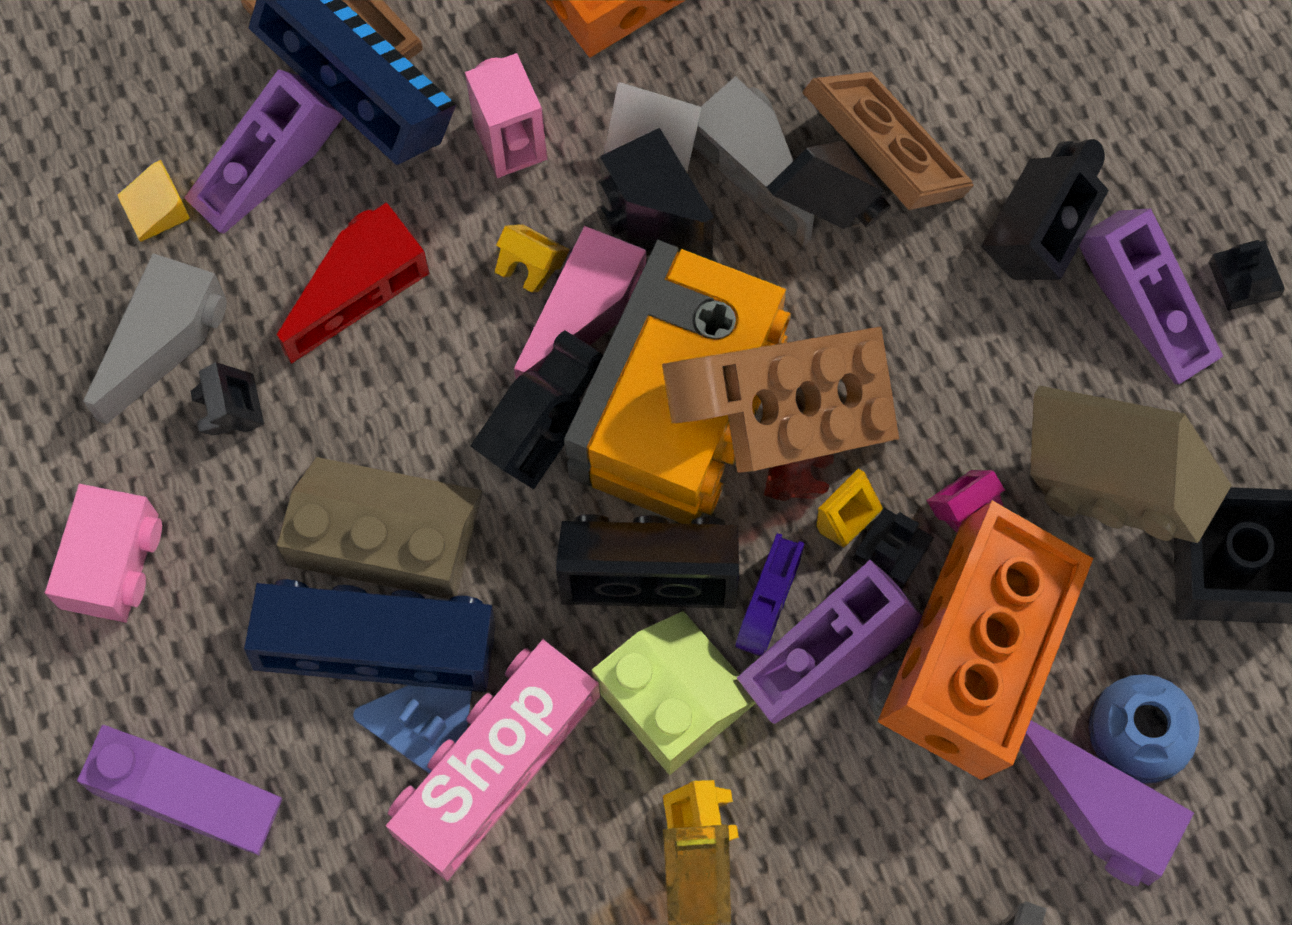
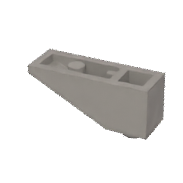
(748, 146)
(157, 332)

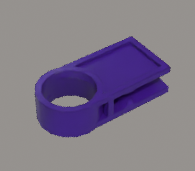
(769, 596)

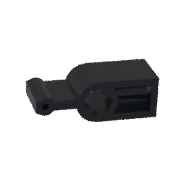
(538, 411)

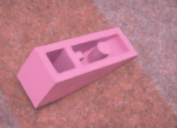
(586, 295)

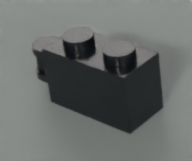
(1048, 212)

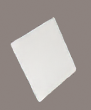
(643, 111)

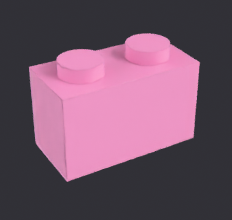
(506, 114)
(104, 553)

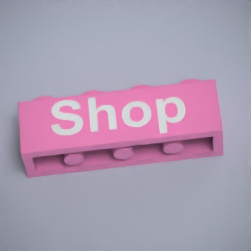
(492, 759)

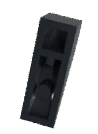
(833, 186)

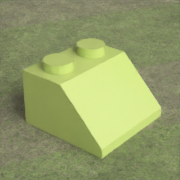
(672, 689)

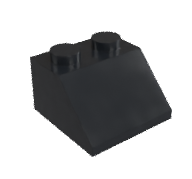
(653, 198)

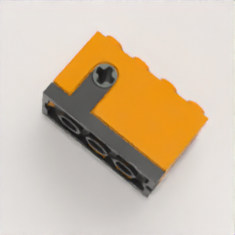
(624, 425)

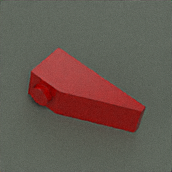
(359, 273)

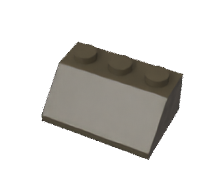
(1124, 464)
(379, 527)

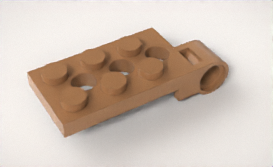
(730, 380)

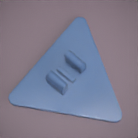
(417, 720)

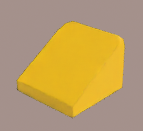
(152, 202)
(848, 510)

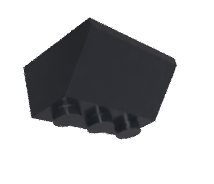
(648, 562)

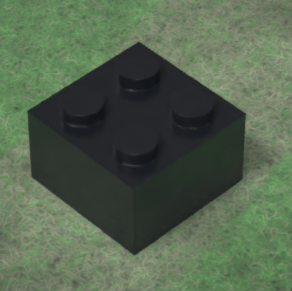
(1240, 562)

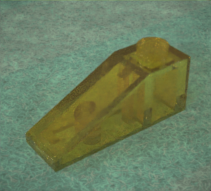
(697, 875)

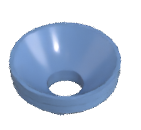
(1124, 747)

